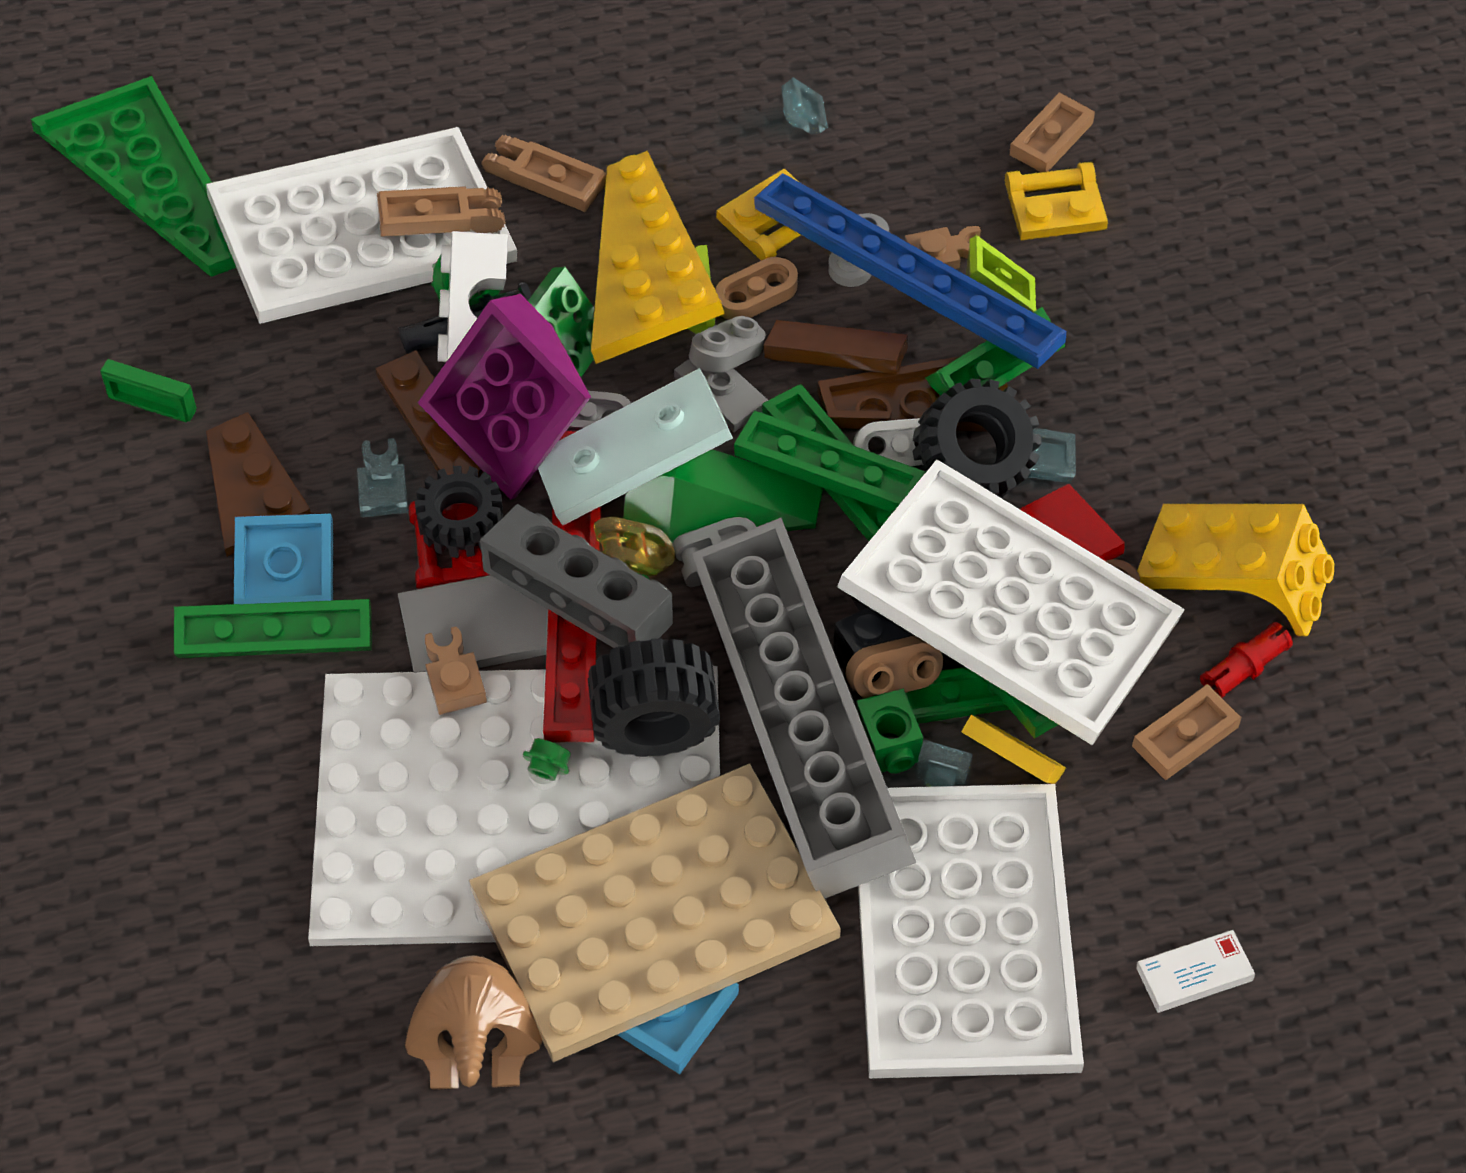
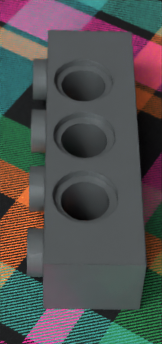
(575, 579)

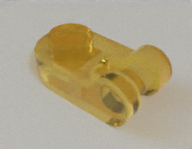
(647, 547)

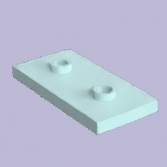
(633, 446)

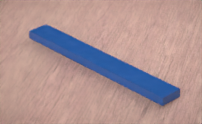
(911, 271)

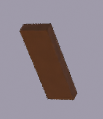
(836, 346)

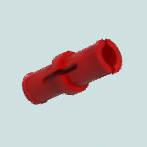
(1247, 659)

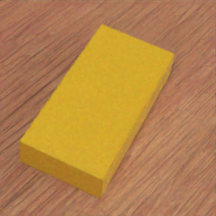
(1013, 749)

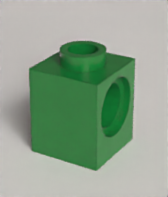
(893, 715)

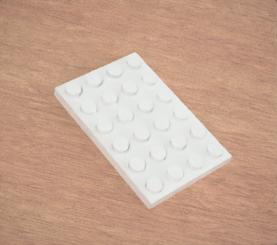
(313, 228)
(1012, 600)
(972, 939)

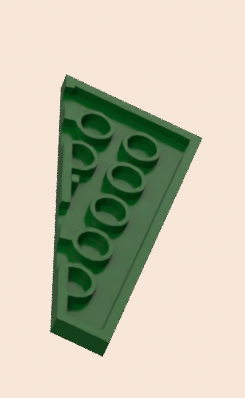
(144, 161)

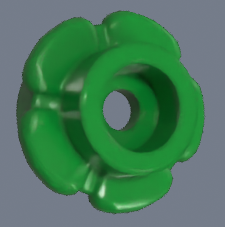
(547, 759)

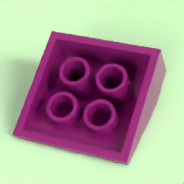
(507, 392)

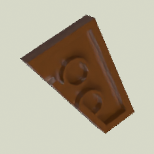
(248, 477)

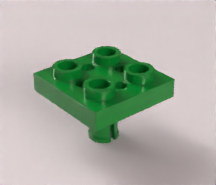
(562, 297)

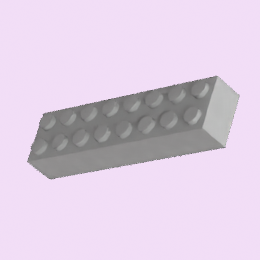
(802, 710)

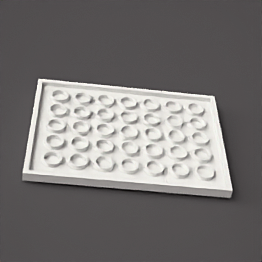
(436, 799)

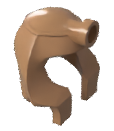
(468, 1002)

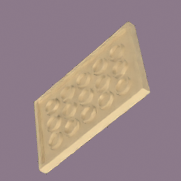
(653, 911)

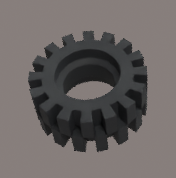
(452, 490)

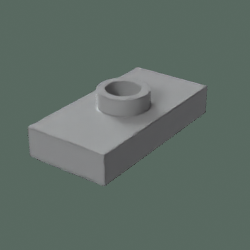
(732, 393)

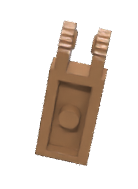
(546, 172)
(439, 211)

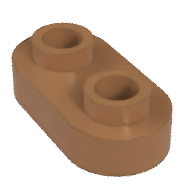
(754, 289)
(897, 664)

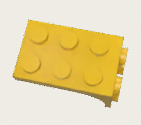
(1245, 549)

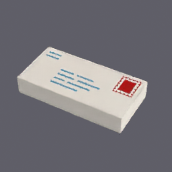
(1195, 971)

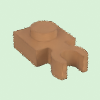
(943, 245)
(453, 676)

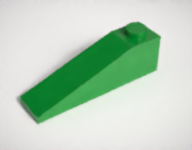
(722, 488)

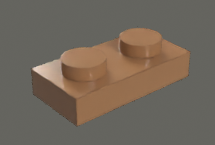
(1052, 133)
(1186, 732)

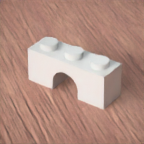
(473, 265)

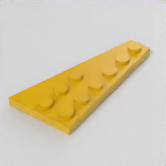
(647, 265)

